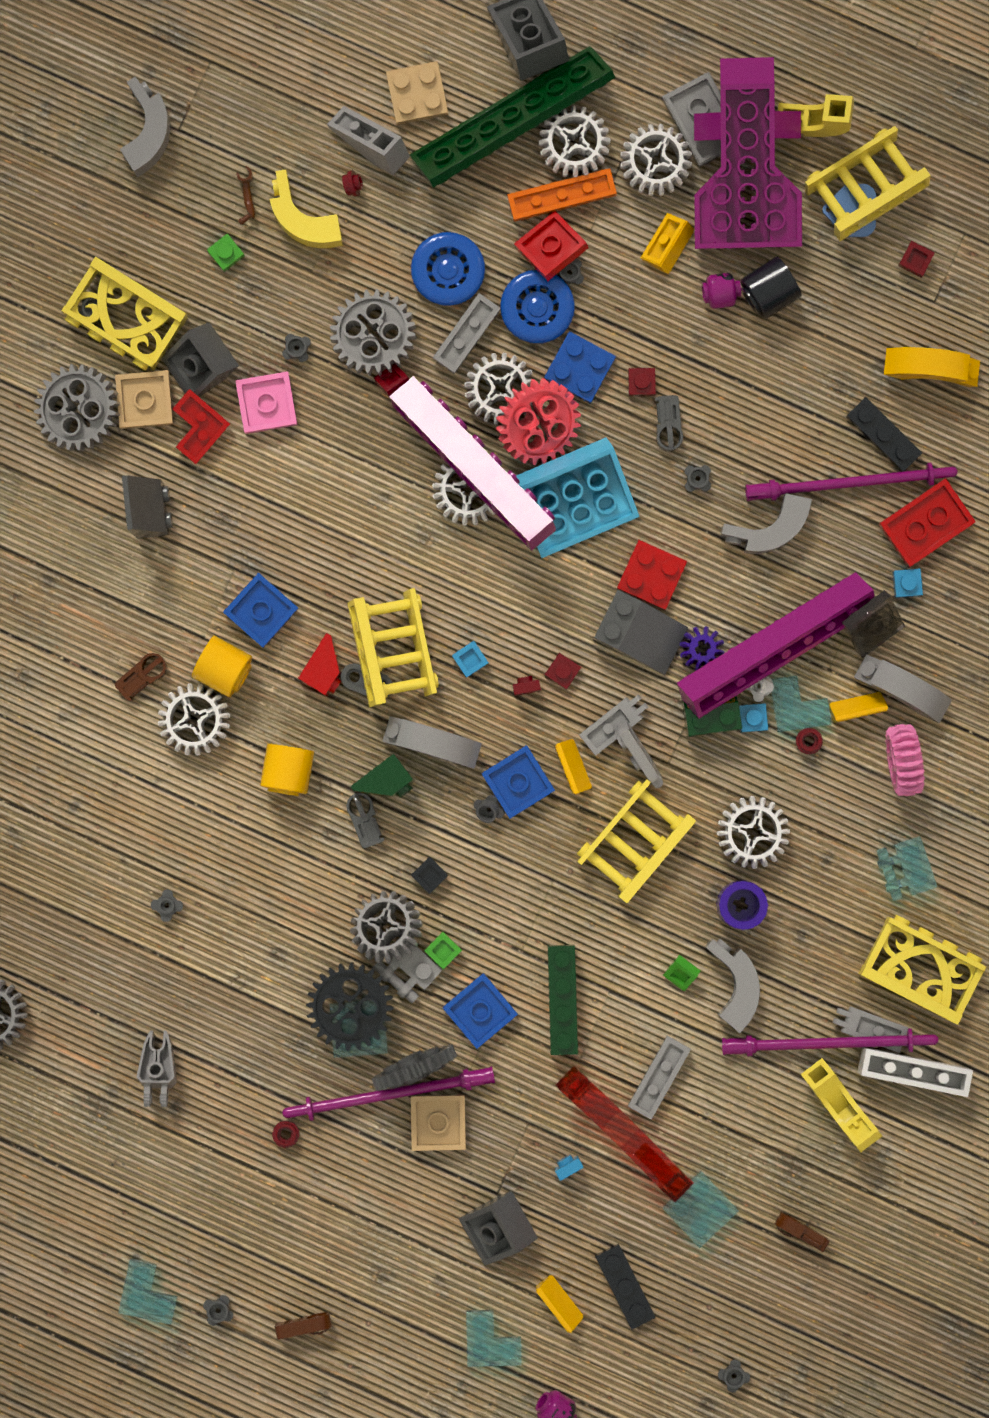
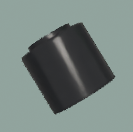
(770, 288)

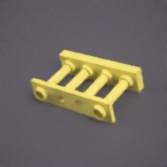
(868, 209)
(372, 665)
(661, 844)

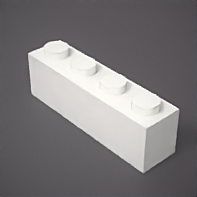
(915, 1071)

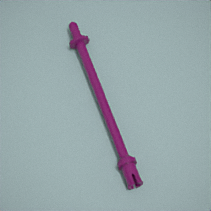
(774, 490)
(751, 1045)
(465, 1080)

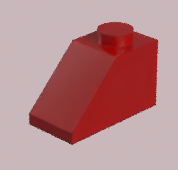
(323, 668)

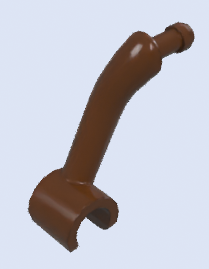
(247, 196)

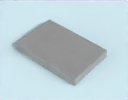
(692, 98)

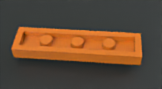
(561, 195)

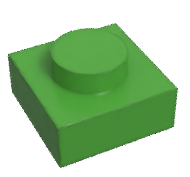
(225, 252)
(443, 950)
(681, 973)

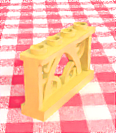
(109, 281)
(886, 972)

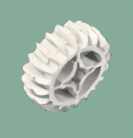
(645, 155)
(562, 161)
(483, 372)
(445, 487)
(203, 739)
(774, 838)

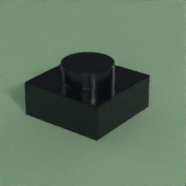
(429, 875)

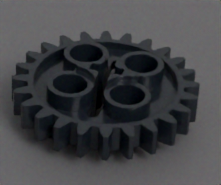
(366, 1024)

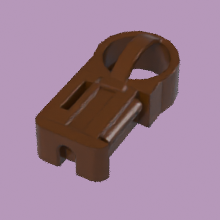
(137, 678)
(801, 1231)
(304, 1325)

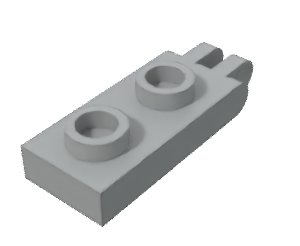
(605, 729)
(640, 758)
(863, 1024)

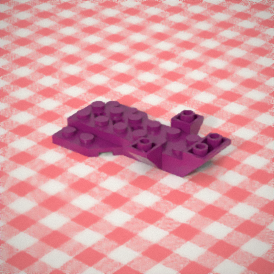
(747, 132)

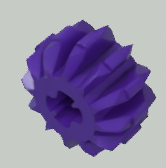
(709, 654)

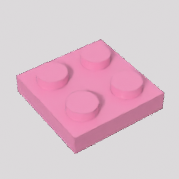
(266, 402)

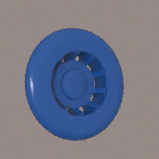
(447, 268)
(537, 307)

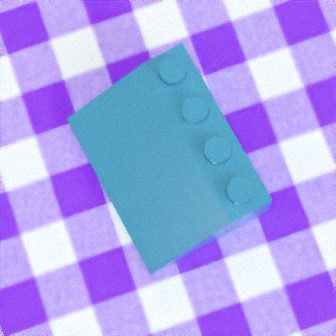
(583, 494)

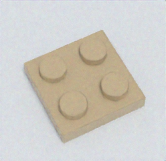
(417, 93)
(144, 399)
(438, 1122)

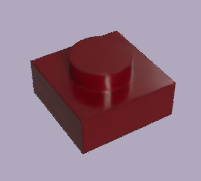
(916, 259)
(392, 381)
(641, 382)
(562, 671)
(526, 685)

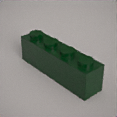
(562, 999)

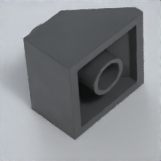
(200, 360)
(498, 1228)

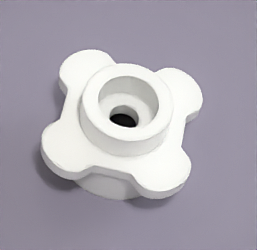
(766, 688)

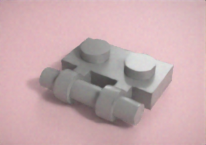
(417, 965)

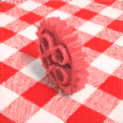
(560, 411)

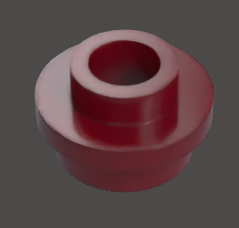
(352, 183)
(818, 741)
(279, 1140)

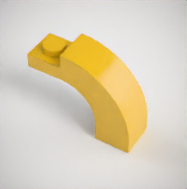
(932, 364)

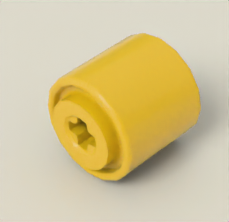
(222, 667)
(287, 769)

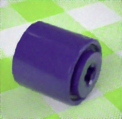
(754, 898)

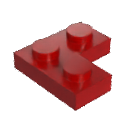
(205, 423)

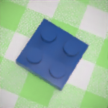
(580, 367)
(261, 610)
(518, 781)
(480, 1010)

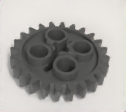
(414, 1067)

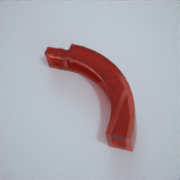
(625, 1133)

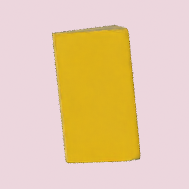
(668, 243)
(857, 707)
(573, 766)
(559, 1303)

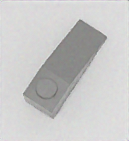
(370, 139)

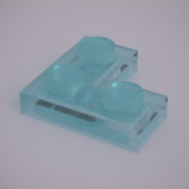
(794, 714)
(140, 1300)
(484, 1348)

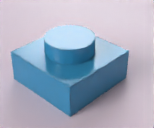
(907, 583)
(470, 659)
(753, 717)
(568, 1166)

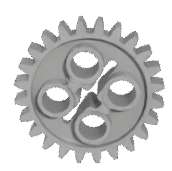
(354, 347)
(58, 422)

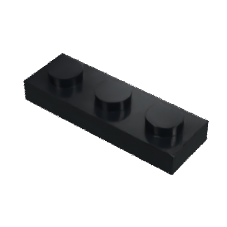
(883, 434)
(625, 1286)

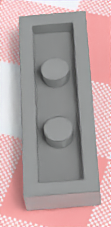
(466, 333)
(659, 1077)

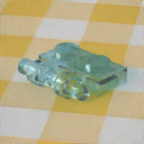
(914, 865)

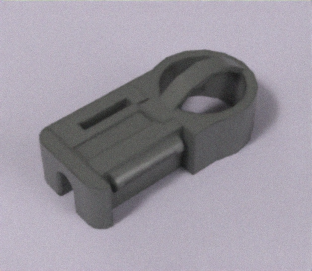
(669, 418)
(366, 825)

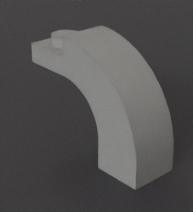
(152, 142)
(791, 519)
(904, 687)
(432, 742)
(746, 990)

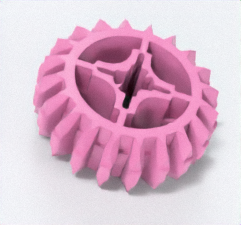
(904, 760)

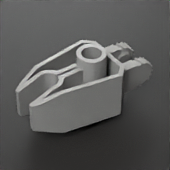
(157, 1068)

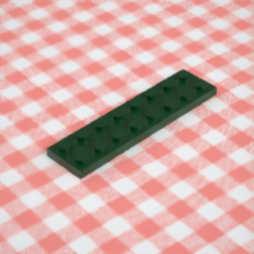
(512, 116)

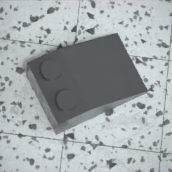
(529, 36)
(146, 506)
(640, 632)

